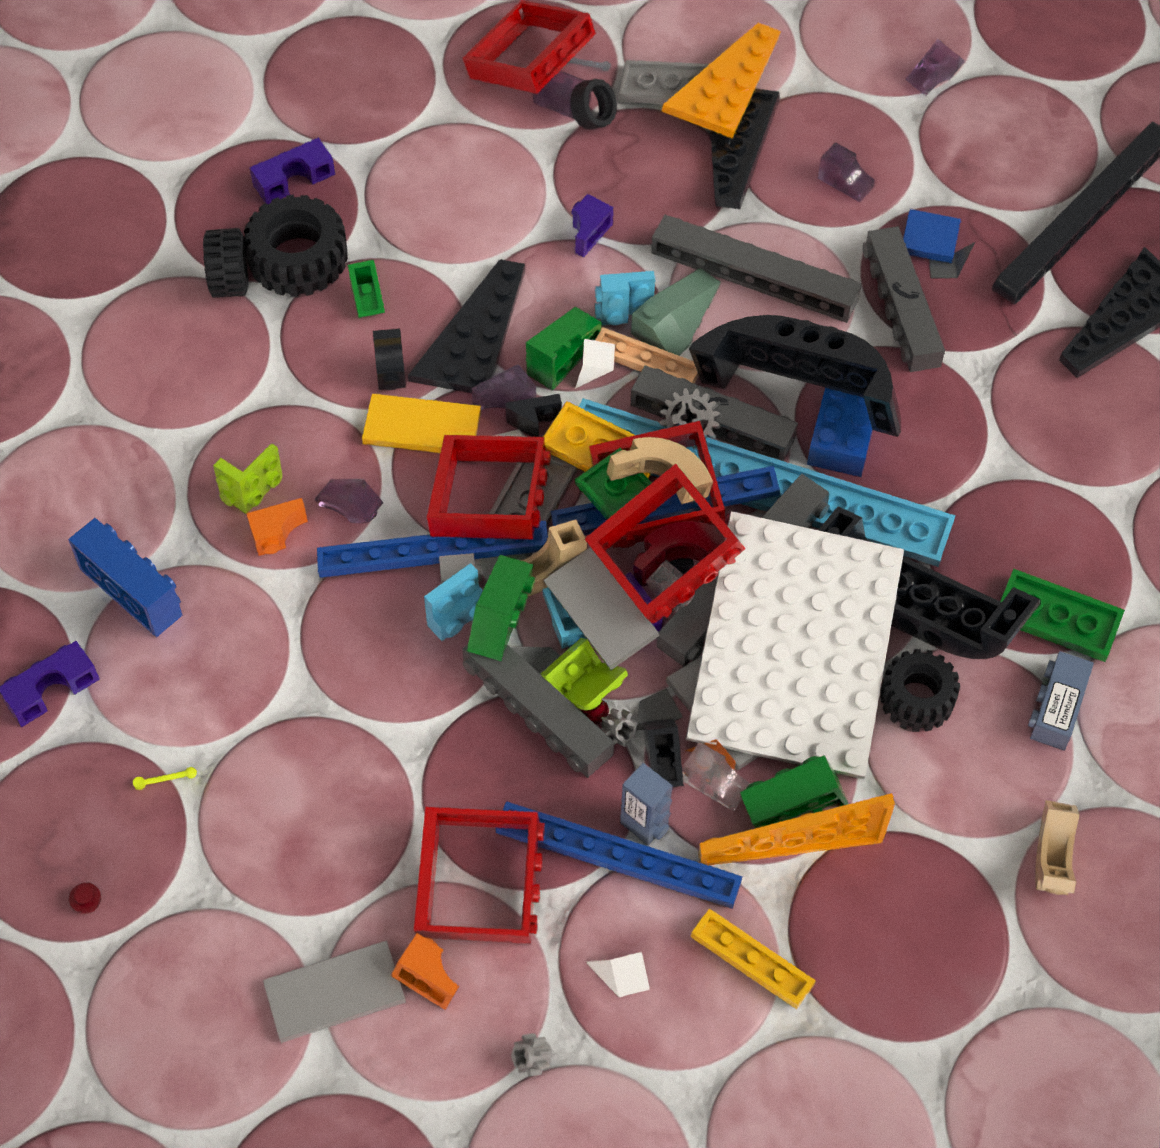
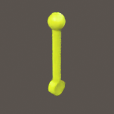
(139, 782)

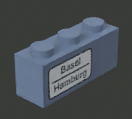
(1060, 700)
(646, 804)

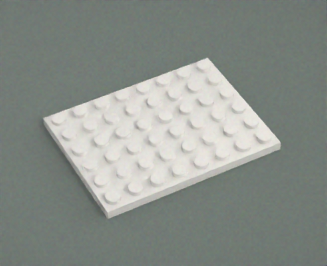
(796, 645)

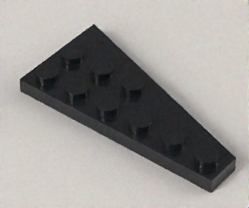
(737, 157)
(1121, 319)
(474, 338)

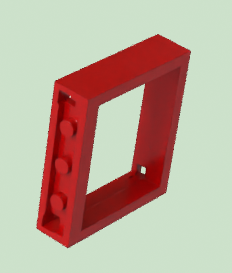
(575, 33)
(687, 436)
(487, 449)
(638, 510)
(477, 818)

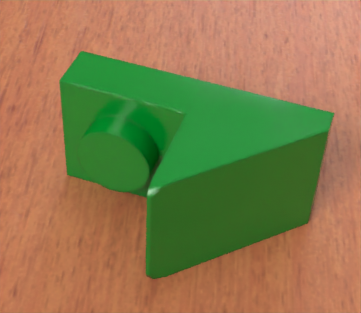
(366, 288)

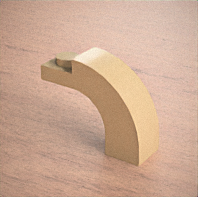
(656, 457)
(562, 545)
(1055, 848)

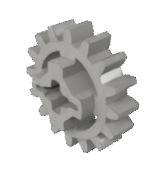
(705, 417)

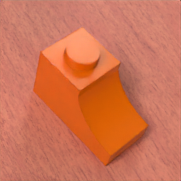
(273, 525)
(424, 973)

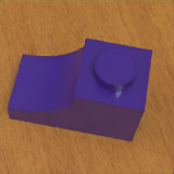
(592, 221)

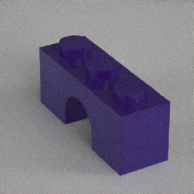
(308, 160)
(66, 667)

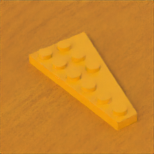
(725, 87)
(830, 829)

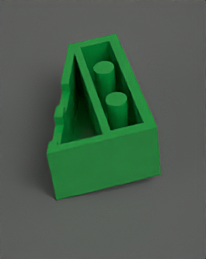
(560, 347)
(500, 607)
(794, 793)

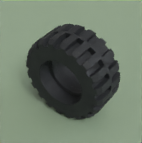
(290, 220)

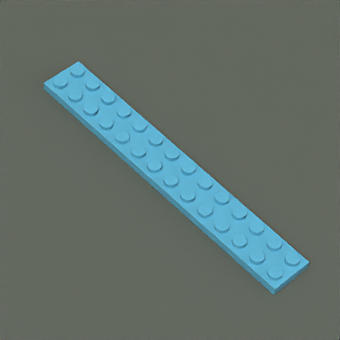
(885, 517)

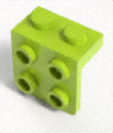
(248, 487)
(583, 676)

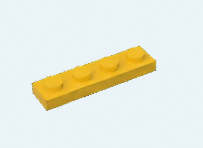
(753, 958)

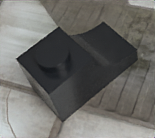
(389, 359)
(664, 750)

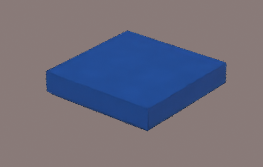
(931, 235)

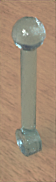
(604, 65)

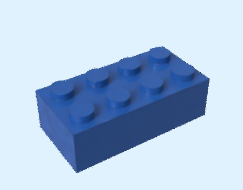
(841, 434)
(126, 576)

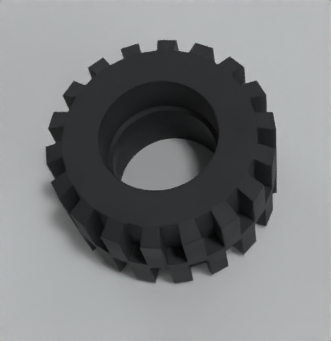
(225, 262)
(921, 669)

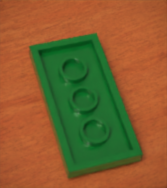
(1068, 616)

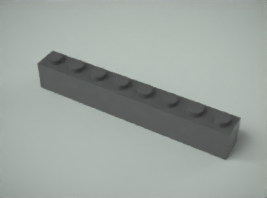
(756, 268)
(686, 631)

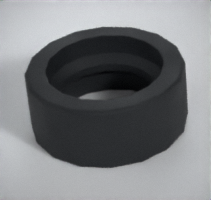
(580, 104)

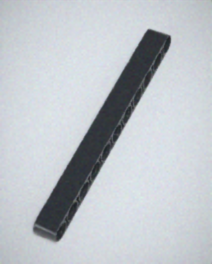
(1079, 216)

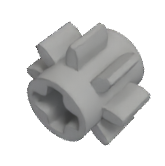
(619, 726)
(531, 1054)

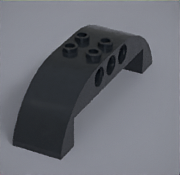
(802, 353)
(944, 610)

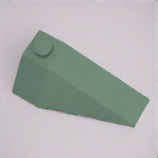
(675, 313)

